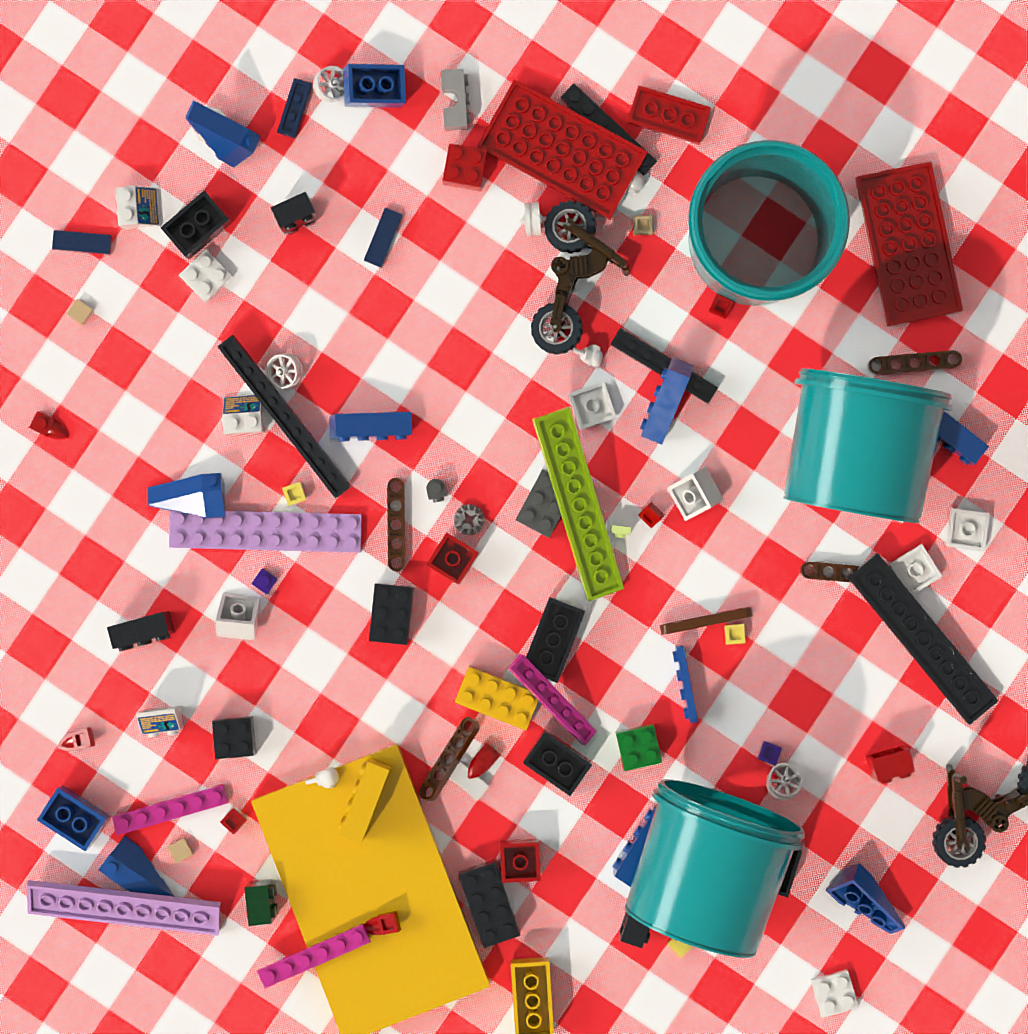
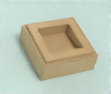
(642, 225)
(80, 312)
(180, 850)

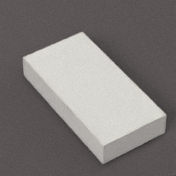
(474, 787)

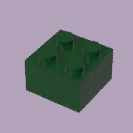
(260, 902)

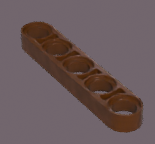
(905, 362)
(400, 515)
(818, 571)
(706, 620)
(441, 764)

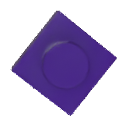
(264, 581)
(769, 753)

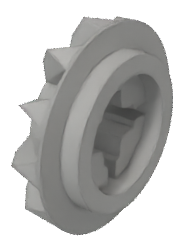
(471, 510)

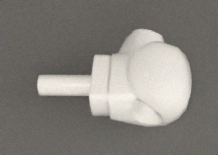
(637, 184)
(590, 355)
(327, 778)

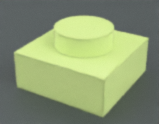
(620, 531)

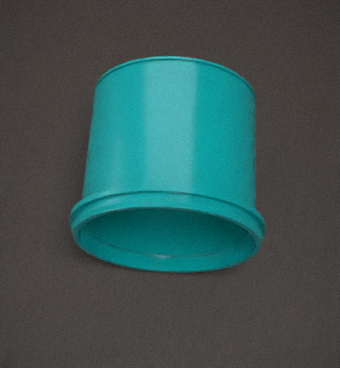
(806, 176)
(864, 444)
(711, 868)

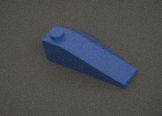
(227, 138)
(193, 495)
(133, 871)
(861, 892)

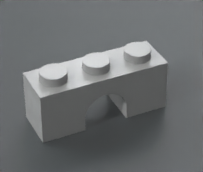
(454, 82)

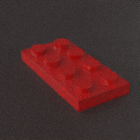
(669, 115)

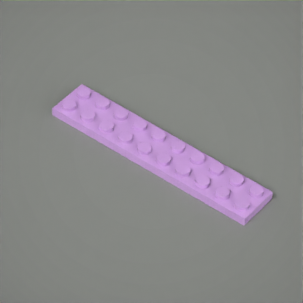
(267, 531)
(123, 907)

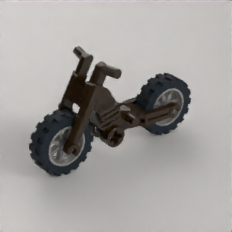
(575, 268)
(988, 809)

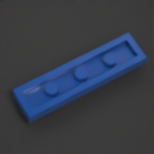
(683, 676)

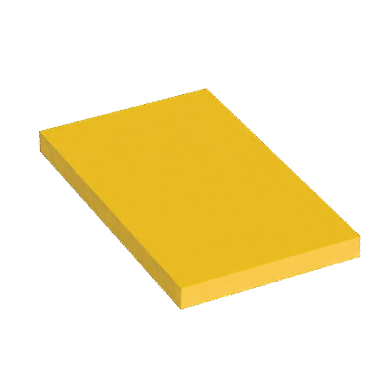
(347, 883)

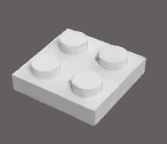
(205, 276)
(592, 405)
(967, 529)
(915, 569)
(834, 993)

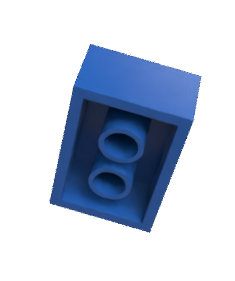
(374, 85)
(73, 818)

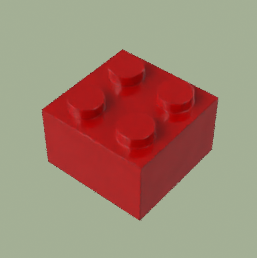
(464, 167)
(452, 558)
(890, 764)
(520, 860)

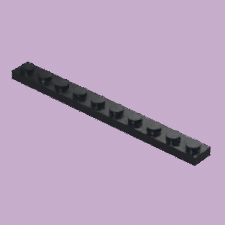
(284, 416)

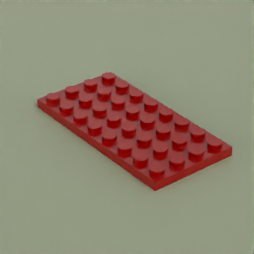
(562, 149)
(909, 244)

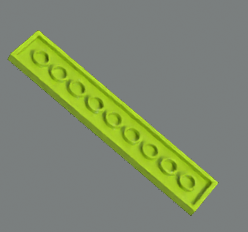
(578, 503)

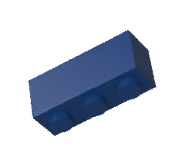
(960, 440)

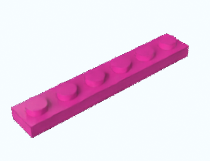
(552, 699)
(170, 809)
(314, 955)

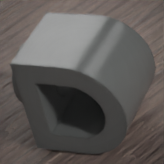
(436, 490)

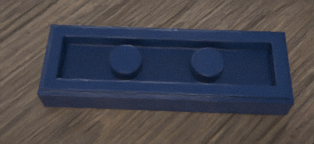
(294, 108)
(383, 237)
(81, 242)

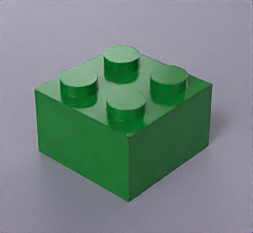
(638, 747)

